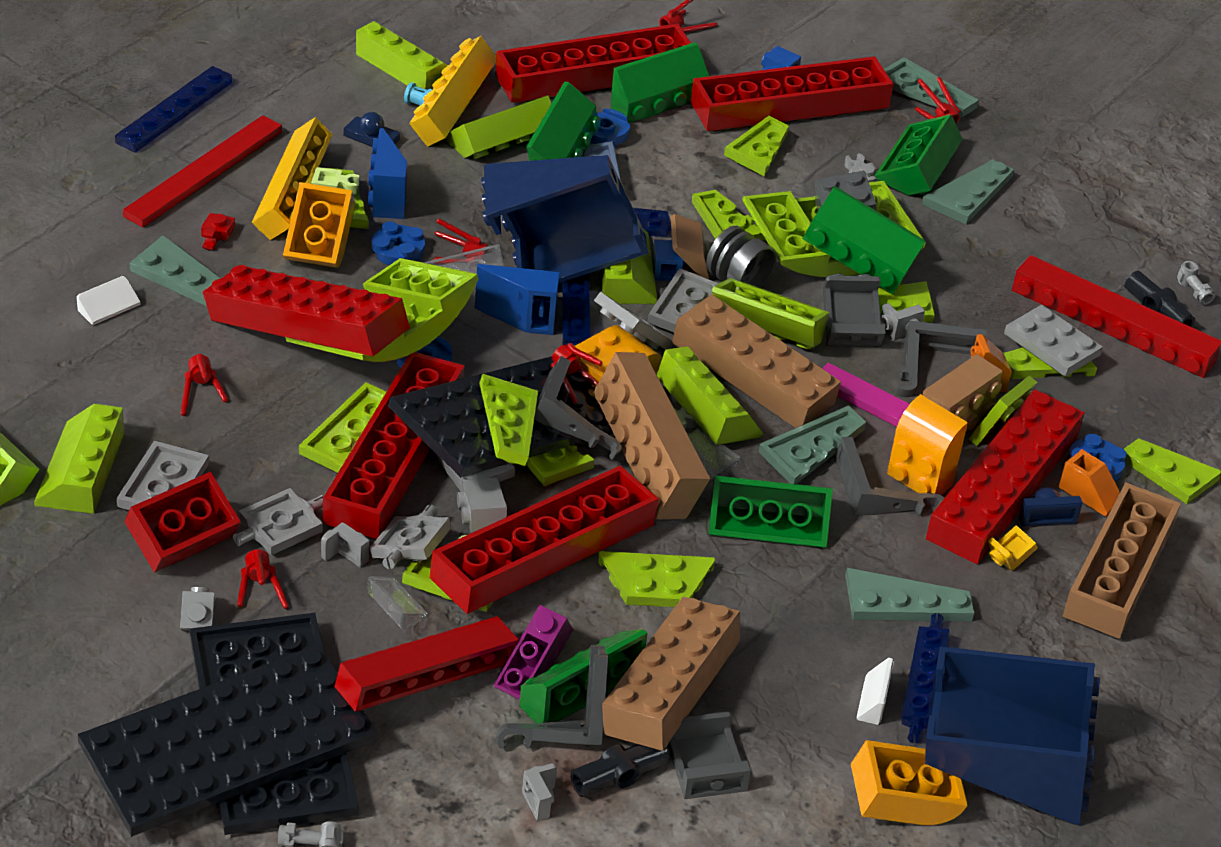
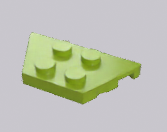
(655, 577)

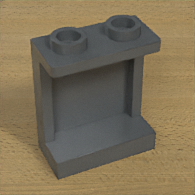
(853, 311)
(708, 757)

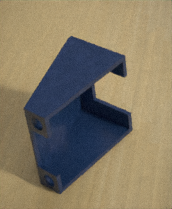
(563, 214)
(1016, 727)

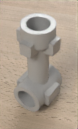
(1188, 277)
(328, 836)

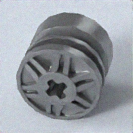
(741, 257)

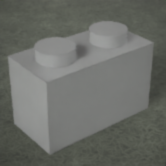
(481, 503)

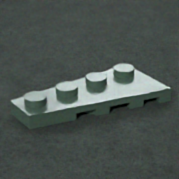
(905, 81)
(970, 192)
(174, 269)
(810, 445)
(895, 598)

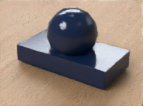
(367, 127)
(1050, 509)

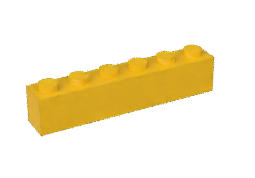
(453, 90)
(296, 166)

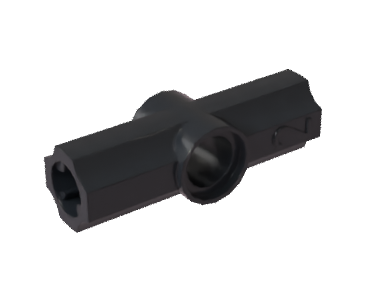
(1157, 299)
(617, 767)

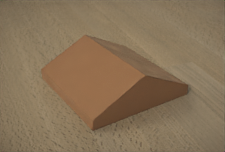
(690, 243)

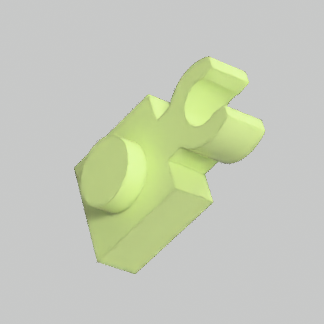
(335, 179)

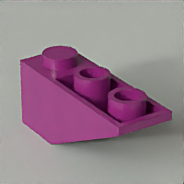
(535, 650)

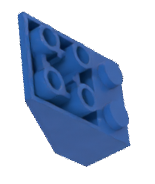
(387, 178)
(518, 297)

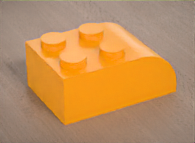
(319, 225)
(613, 340)
(927, 447)
(901, 788)

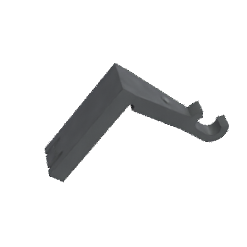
(932, 337)
(563, 418)
(880, 500)
(570, 731)

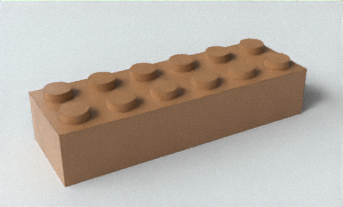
(756, 362)
(651, 434)
(1121, 560)
(671, 673)

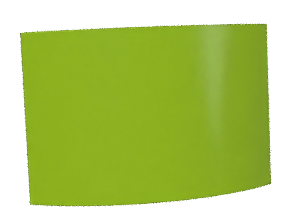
(786, 220)
(430, 298)

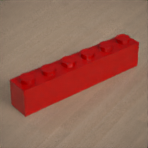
(425, 663)

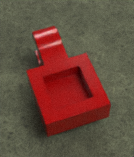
(216, 228)

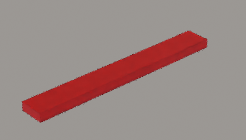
(201, 171)

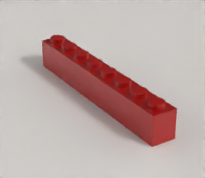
(1117, 316)

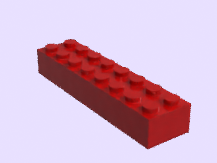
(583, 62)
(791, 93)
(307, 310)
(384, 455)
(1004, 476)
(542, 539)

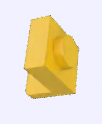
(1012, 548)

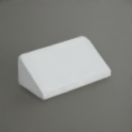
(107, 300)
(875, 693)

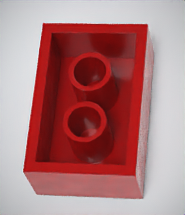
(182, 521)

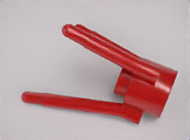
(676, 17)
(943, 108)
(470, 244)
(573, 354)
(200, 372)
(258, 569)

